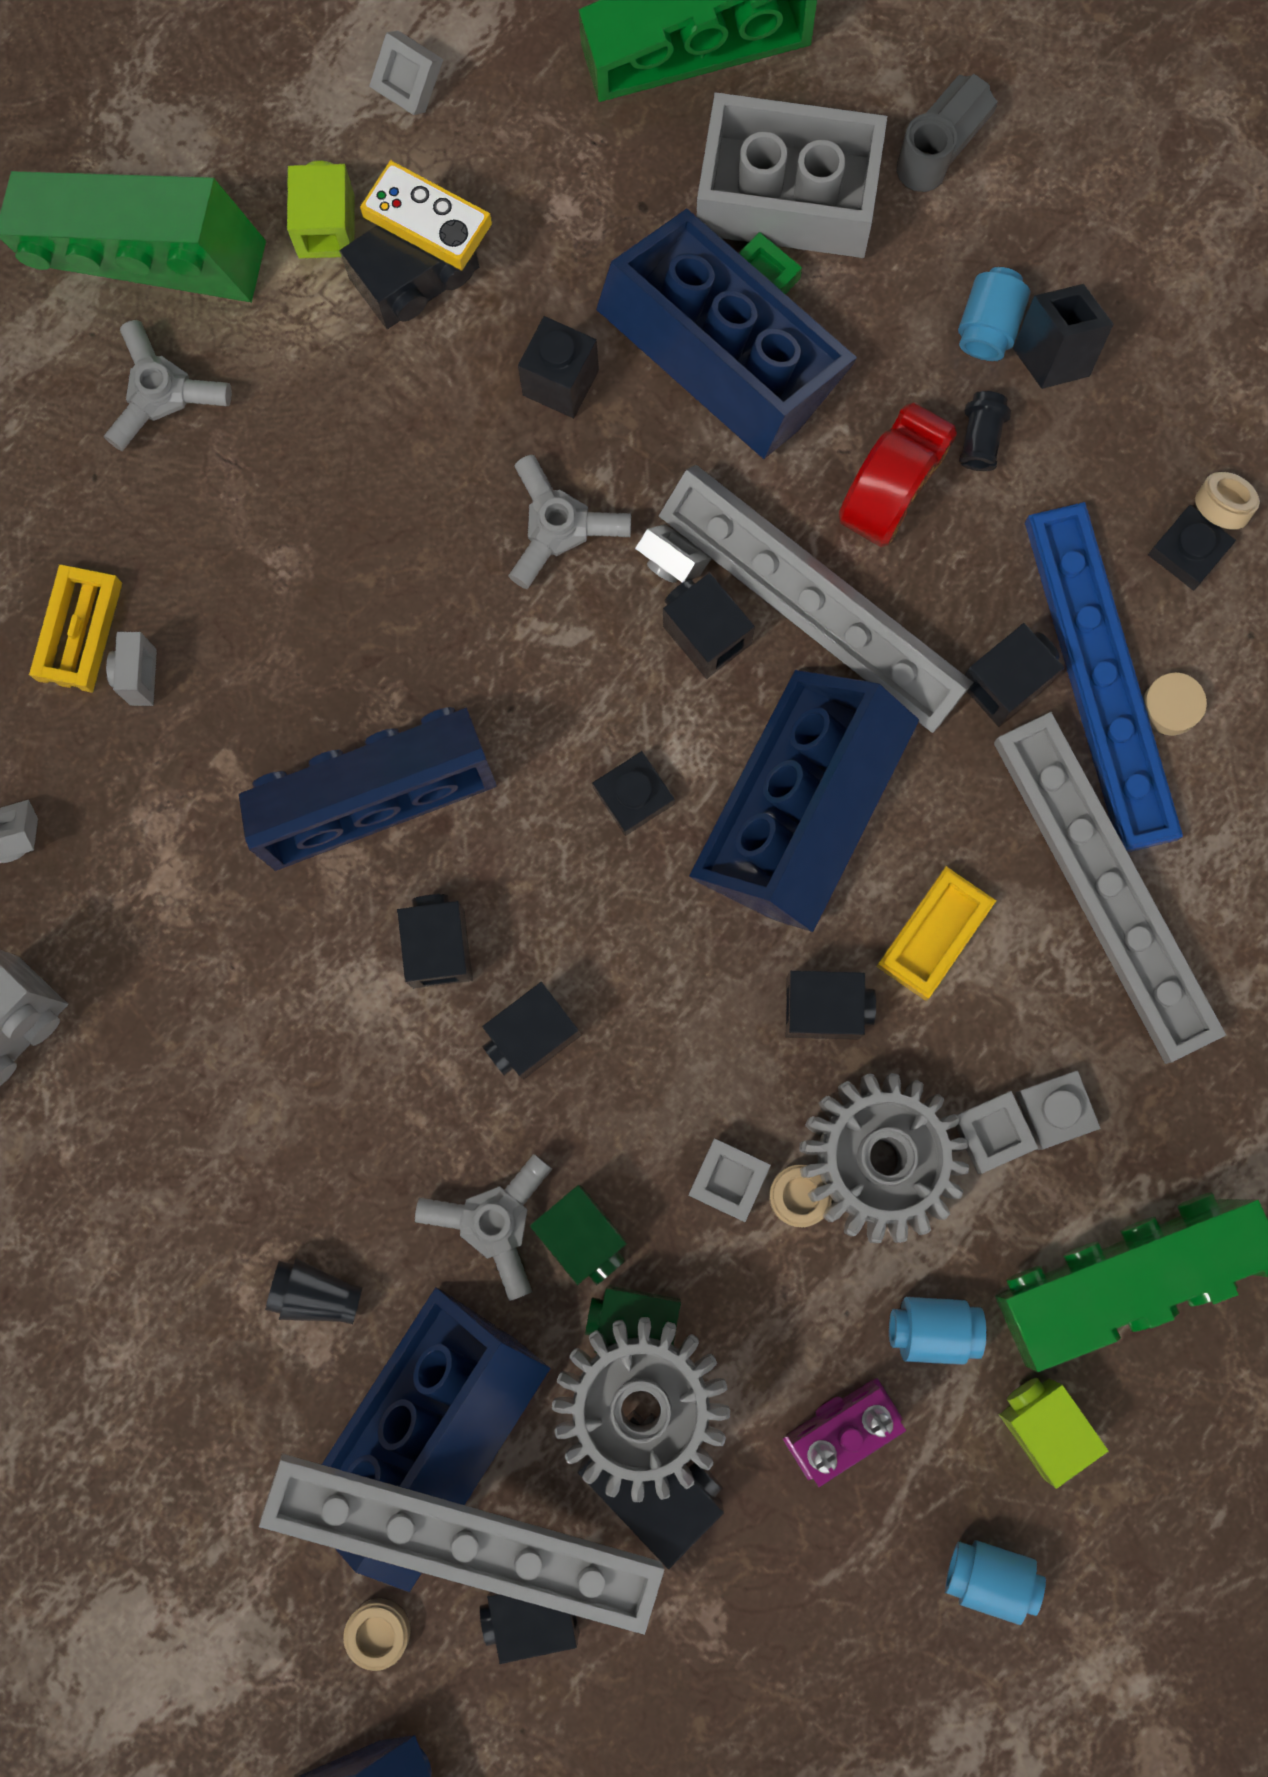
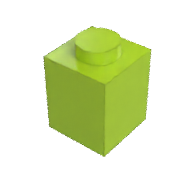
(320, 209)
(1052, 1430)

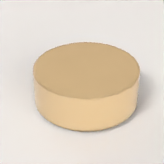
(1227, 500)
(1174, 703)
(791, 1201)
(377, 1634)

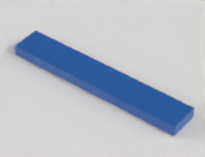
(1103, 678)

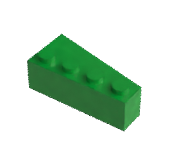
(667, 41)
(134, 230)
(1135, 1280)

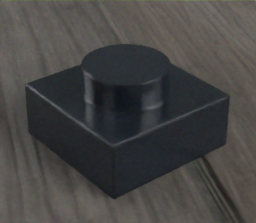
(1191, 547)
(633, 793)

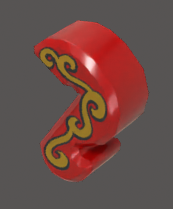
(896, 473)

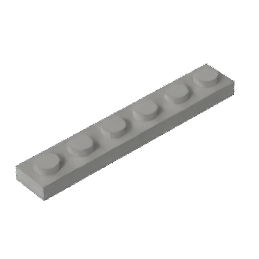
(814, 597)
(1109, 889)
(461, 1544)

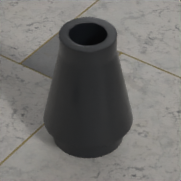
(311, 1294)

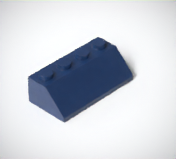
(723, 331)
(364, 789)
(805, 797)
(437, 1412)

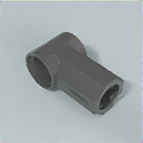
(944, 132)

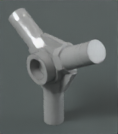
(157, 388)
(557, 522)
(493, 1222)

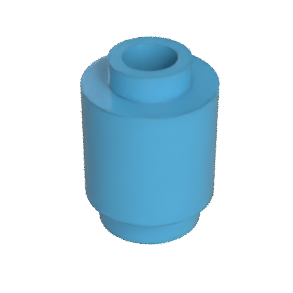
(993, 313)
(938, 1330)
(995, 1581)

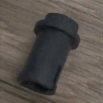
(984, 430)

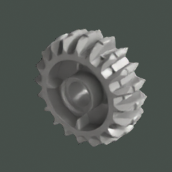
(921, 1151)
(641, 1450)

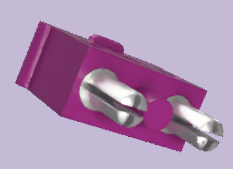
(845, 1432)

